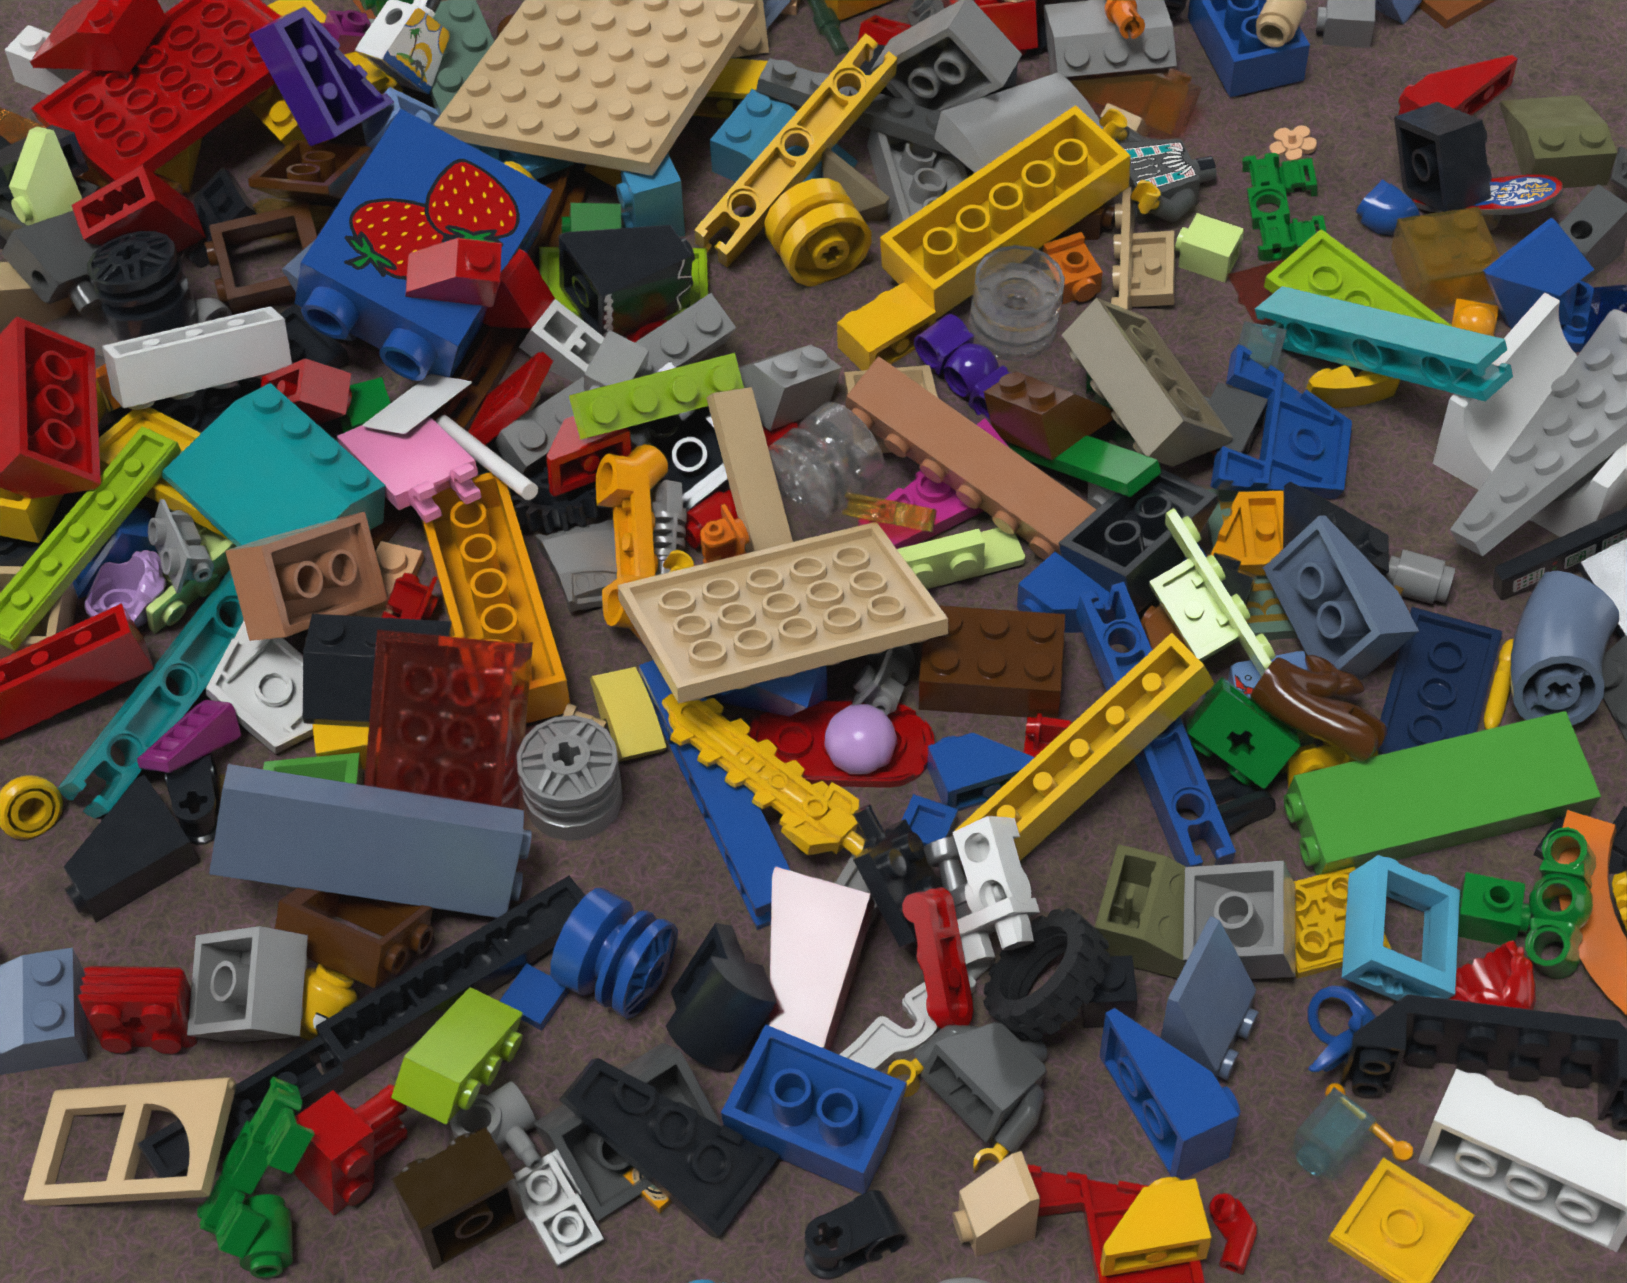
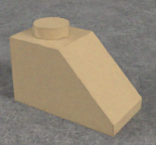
(998, 1207)

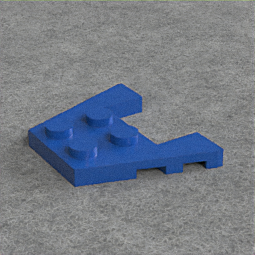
(1300, 440)

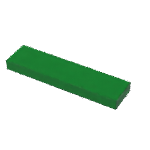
(1100, 464)

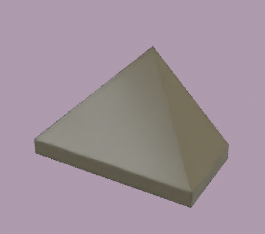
(866, 197)

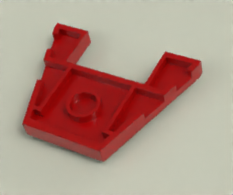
(1103, 1209)

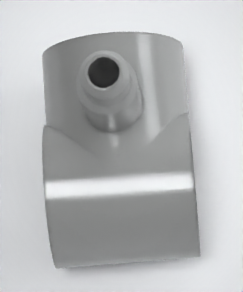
(506, 1118)

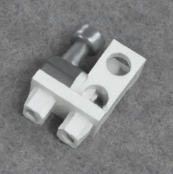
(996, 888)

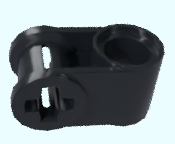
(195, 799)
(857, 1230)

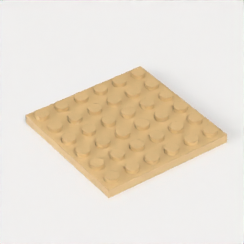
(597, 78)

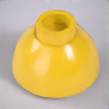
(29, 807)

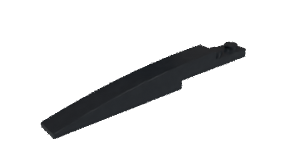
(388, 1018)

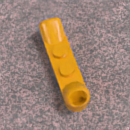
(626, 487)

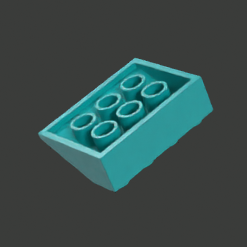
(272, 472)

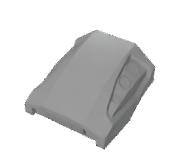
(581, 562)

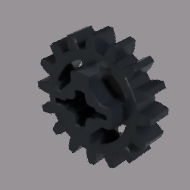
(555, 511)

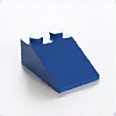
(1171, 1096)

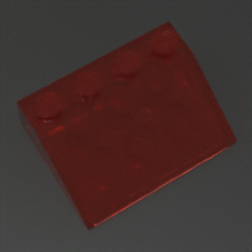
(448, 716)

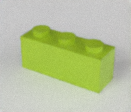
(458, 1056)

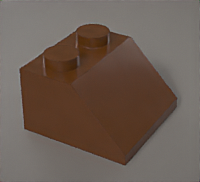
(1041, 414)

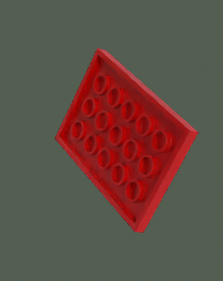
(178, 90)

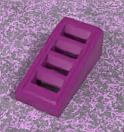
(192, 737)

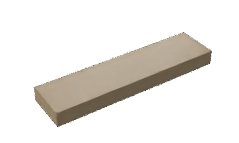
(749, 468)

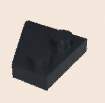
(215, 203)

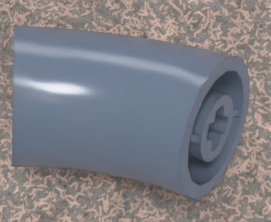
(1561, 648)

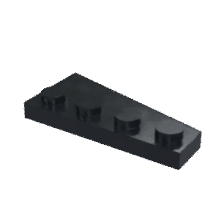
(683, 1154)

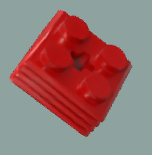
(137, 1007)

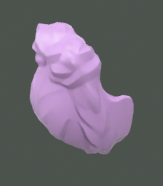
(129, 583)

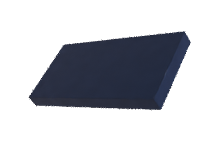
(1438, 681)

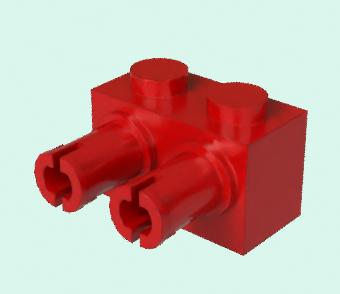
(346, 1144)

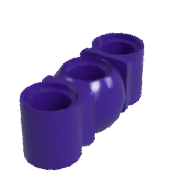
(966, 366)

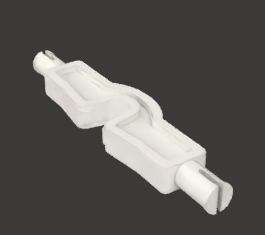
(886, 1040)

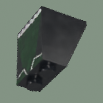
(625, 276)

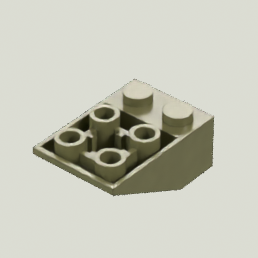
(1145, 910)

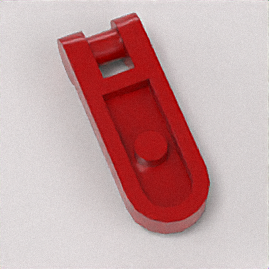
(940, 956)

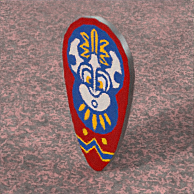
(1514, 196)

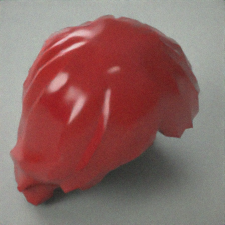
(1498, 979)

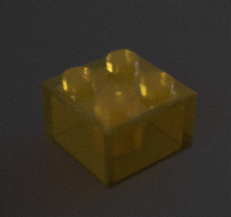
(1444, 256)

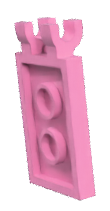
(415, 465)

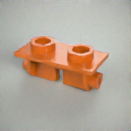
(723, 537)

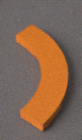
(1603, 941)

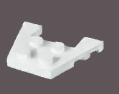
(265, 689)

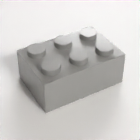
(950, 58)

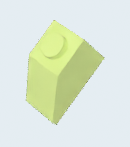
(42, 179)

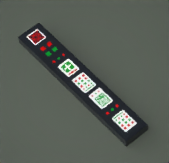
(1559, 555)

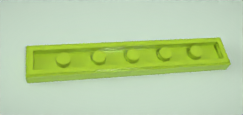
(82, 534)

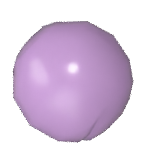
(860, 739)

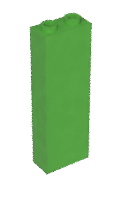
(1441, 794)

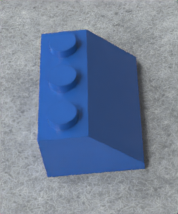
(815, 1108)

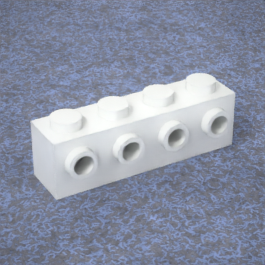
(196, 357)

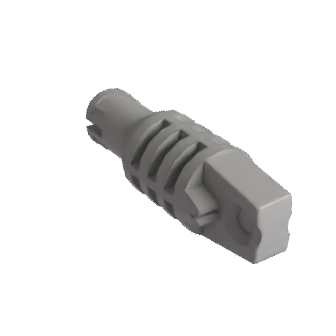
(669, 521)

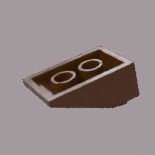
(311, 172)

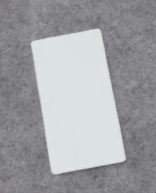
(417, 404)

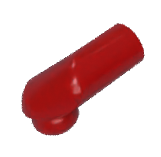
(1236, 1228)

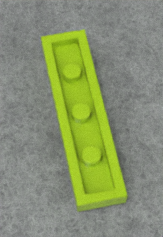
(653, 396)

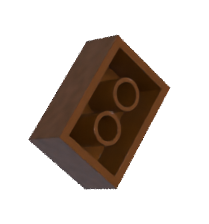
(994, 663)

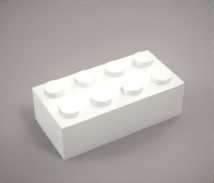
(1531, 1158)

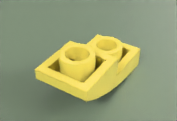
(629, 713)

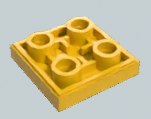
(1321, 922)

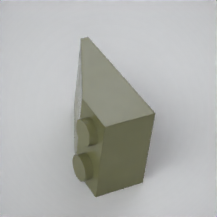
(1560, 139)

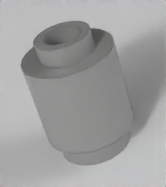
(1420, 576)

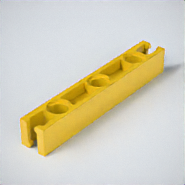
(815, 128)

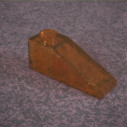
(1158, 98)

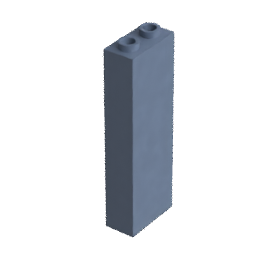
(368, 842)

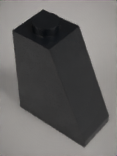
(128, 853)

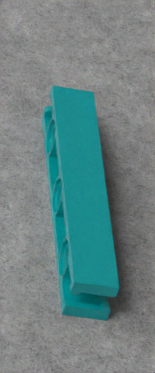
(1388, 343)
(151, 706)

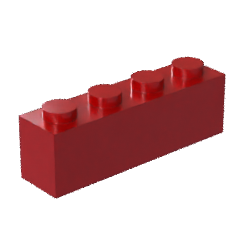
(70, 669)

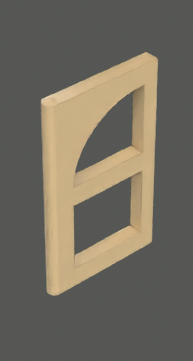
(199, 1105)

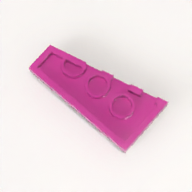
(931, 495)

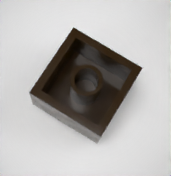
(459, 1197)

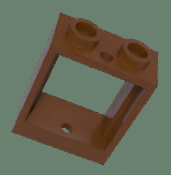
(253, 228)
(350, 951)

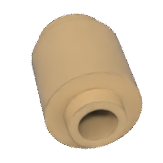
(1279, 21)

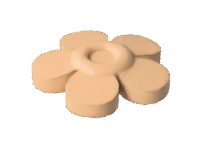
(1293, 142)

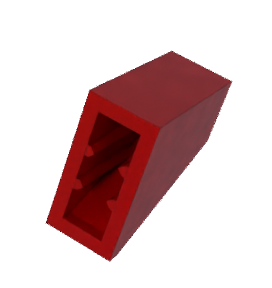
(138, 204)

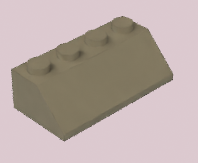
(1144, 384)

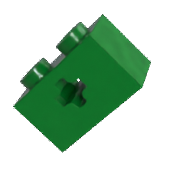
(1231, 710)

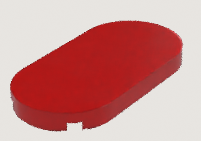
(803, 738)

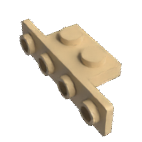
(1146, 262)

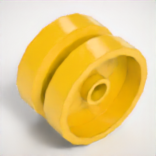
(817, 231)

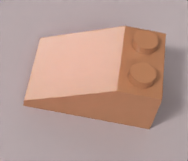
(305, 573)

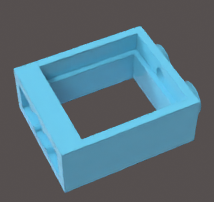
(1381, 968)

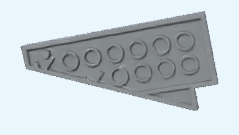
(1561, 443)

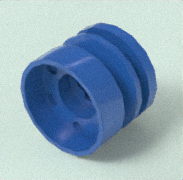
(613, 952)

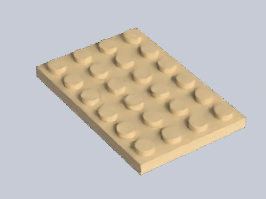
(780, 611)

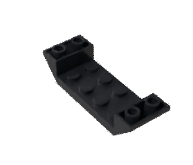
(1491, 1038)

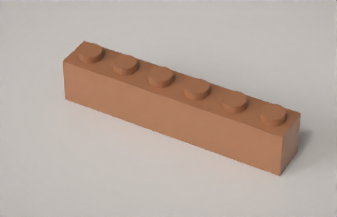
(966, 459)

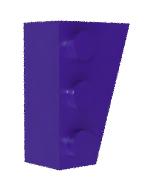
(316, 77)

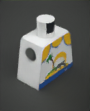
(406, 43)

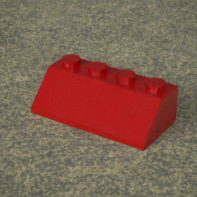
(47, 413)

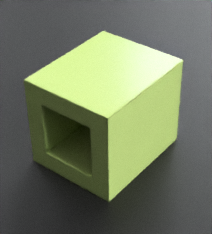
(1209, 247)

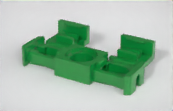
(1270, 186)
(267, 1140)

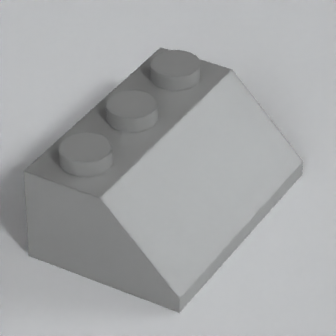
(1089, 46)

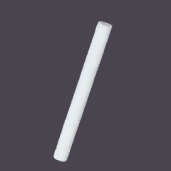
(489, 459)

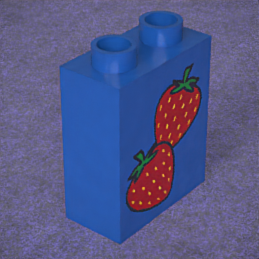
(406, 198)

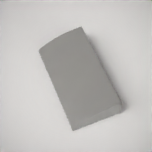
(998, 122)
(911, 174)

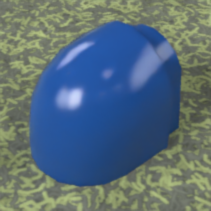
(1383, 208)

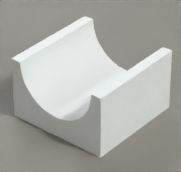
(1481, 432)

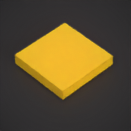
(1400, 1226)

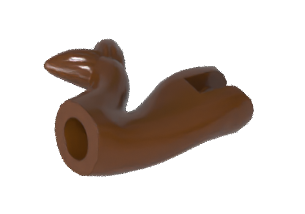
(1302, 703)

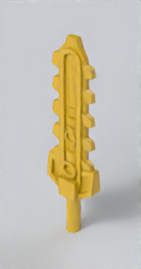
(814, 815)

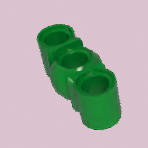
(1558, 880)

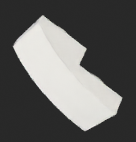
(556, 1211)

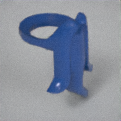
(1338, 1045)

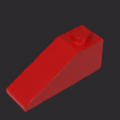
(1463, 87)

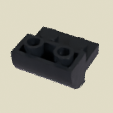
(719, 1001)

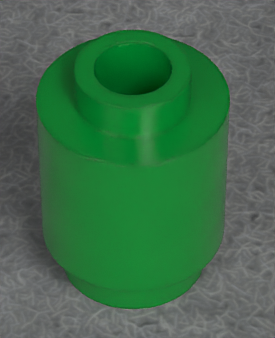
(273, 1243)

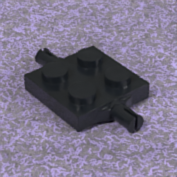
(892, 869)

